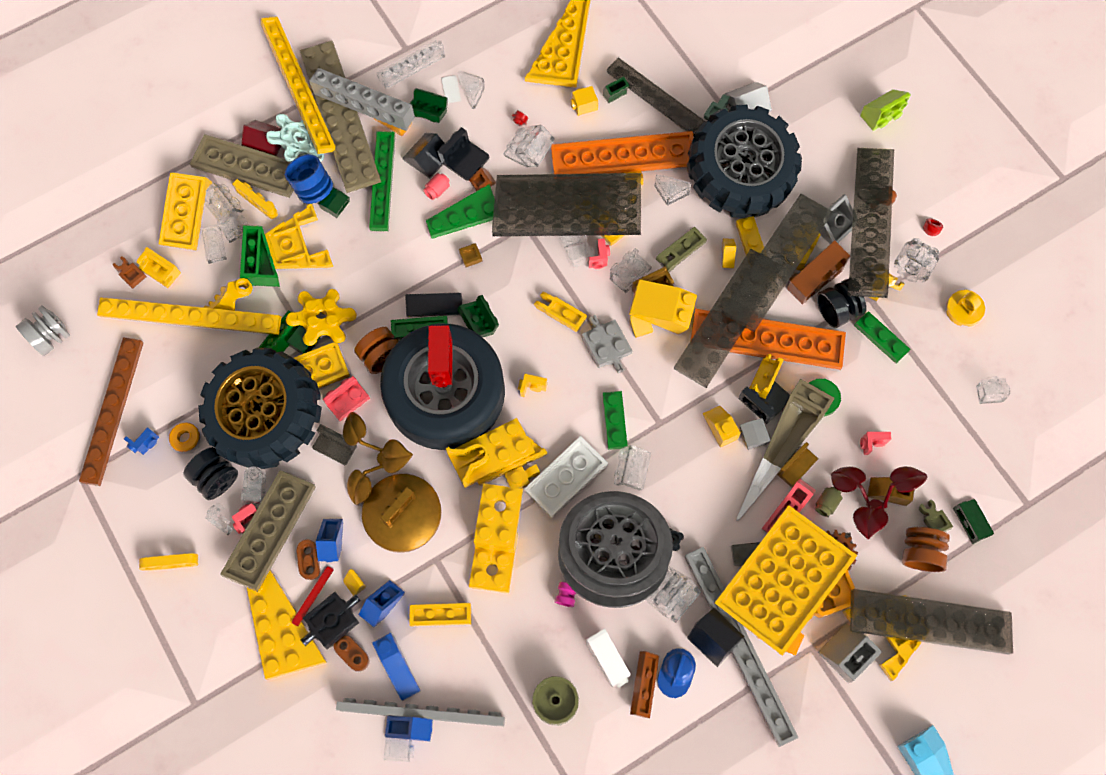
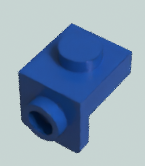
(144, 442)

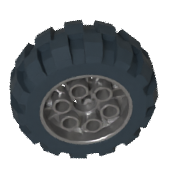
(763, 138)

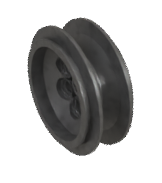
(610, 582)

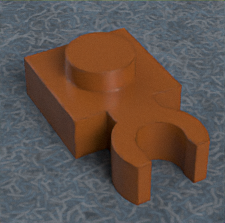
(130, 273)

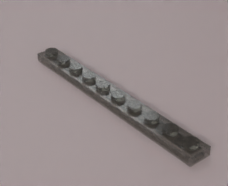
(656, 97)

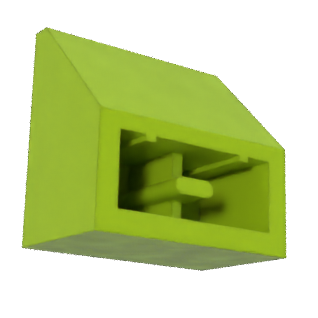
(885, 108)

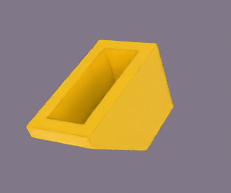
(722, 426)

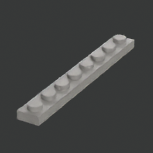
(412, 710)

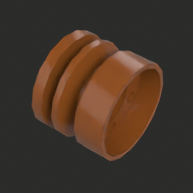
(926, 549)

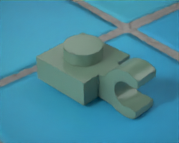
(714, 107)

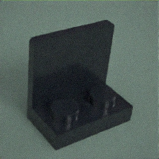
(768, 407)

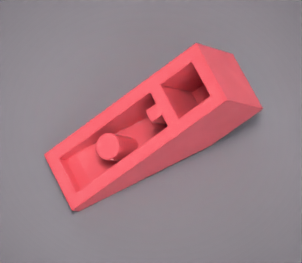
(796, 498)

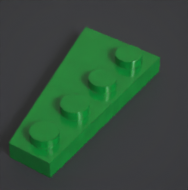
(466, 213)

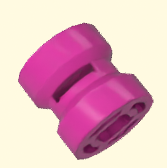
(565, 595)

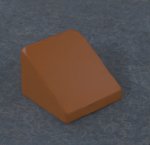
(482, 179)

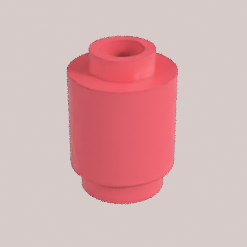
(436, 186)

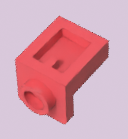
(878, 439)

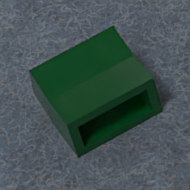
(615, 89)
(334, 202)
(297, 343)

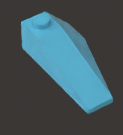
(927, 753)

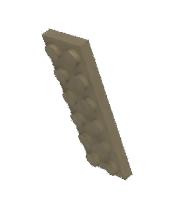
(242, 163)
(268, 531)

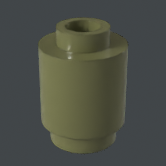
(828, 501)

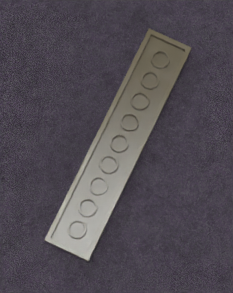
(344, 125)

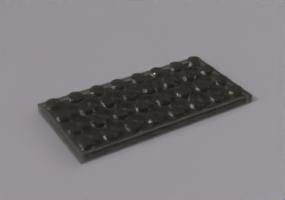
(567, 205)

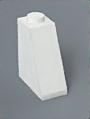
(608, 658)

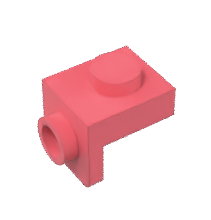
(600, 261)
(243, 516)

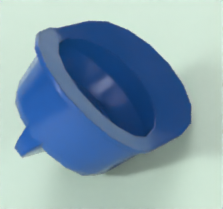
(676, 673)

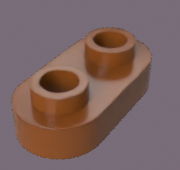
(308, 560)
(351, 652)

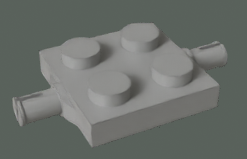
(606, 343)

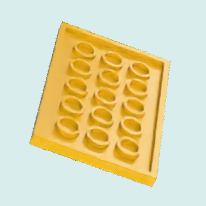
(785, 580)

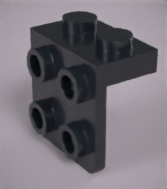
(462, 155)

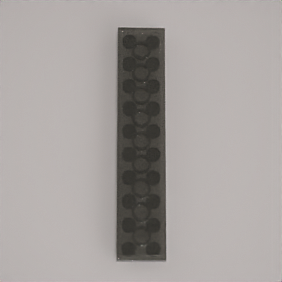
(871, 223)

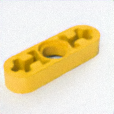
(168, 562)

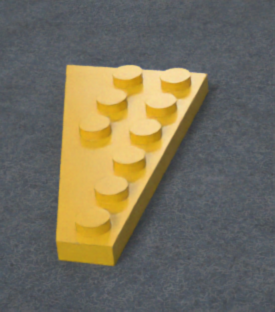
(562, 51)
(276, 635)

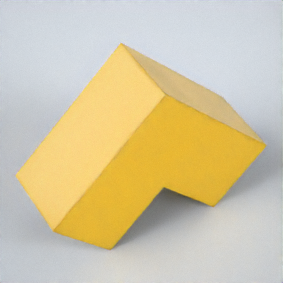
(729, 253)

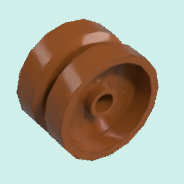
(375, 348)

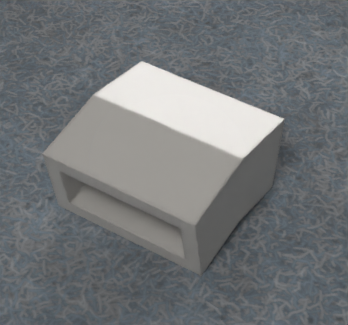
(755, 433)

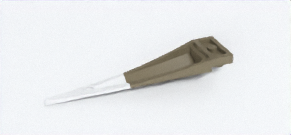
(800, 416)

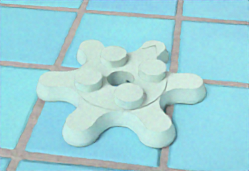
(287, 138)

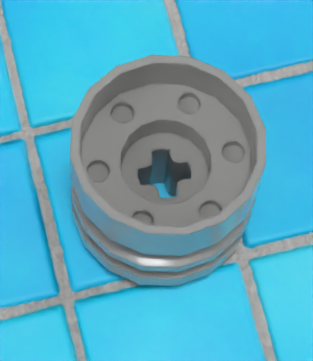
(42, 330)

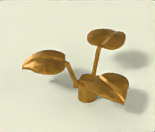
(391, 458)

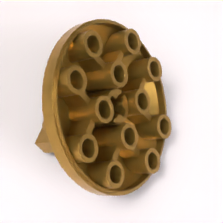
(401, 513)

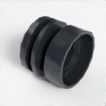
(839, 307)
(210, 473)

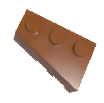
(818, 272)

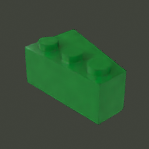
(256, 258)

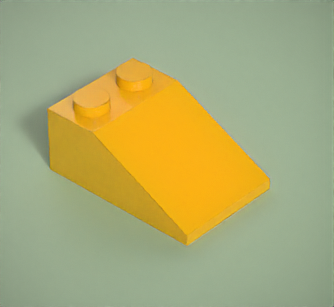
(663, 305)

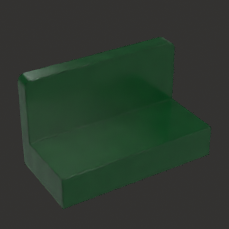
(973, 520)

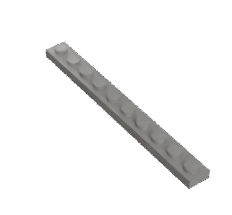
(744, 653)

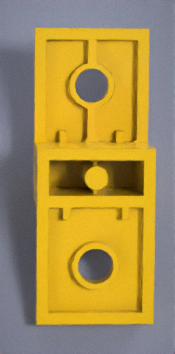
(496, 538)

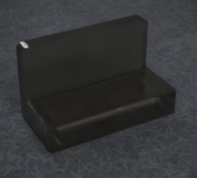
(333, 445)

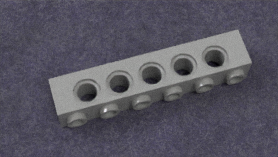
(362, 99)

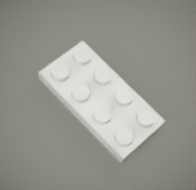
(566, 477)

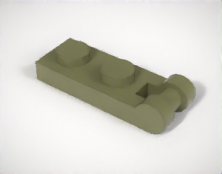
(681, 248)

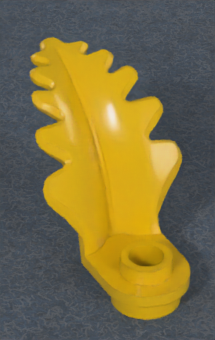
(230, 293)

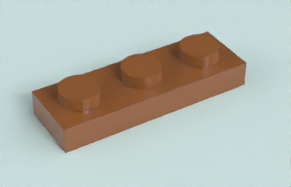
(644, 684)

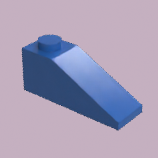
(396, 666)

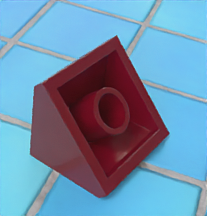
(255, 137)

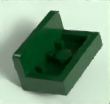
(429, 105)
(479, 317)

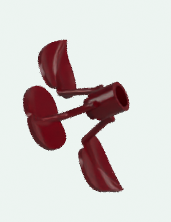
(873, 517)

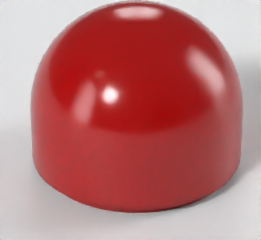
(932, 227)

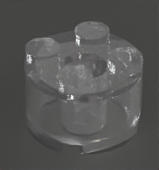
(916, 260)

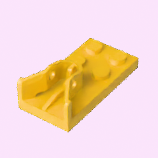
(183, 211)
(490, 452)

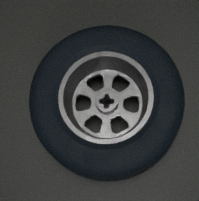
(466, 418)

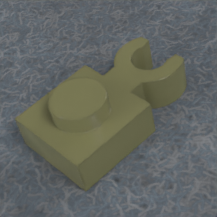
(935, 519)

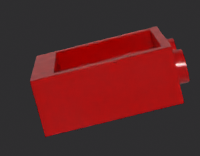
(440, 355)

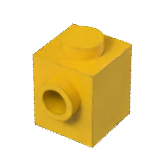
(584, 100)

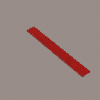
(312, 596)

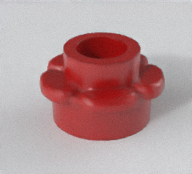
(520, 118)

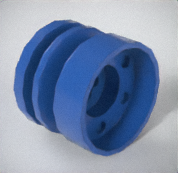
(308, 179)

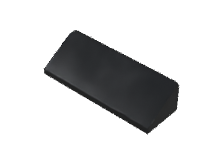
(433, 304)

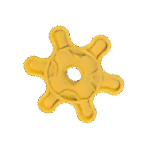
(317, 327)

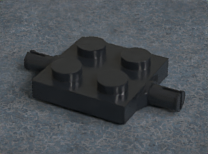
(330, 620)

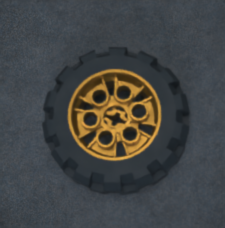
(241, 384)

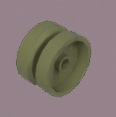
(559, 688)

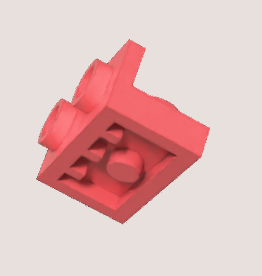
(345, 398)

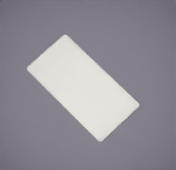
(451, 89)

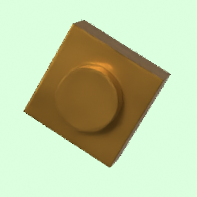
(470, 255)

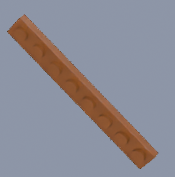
(111, 412)

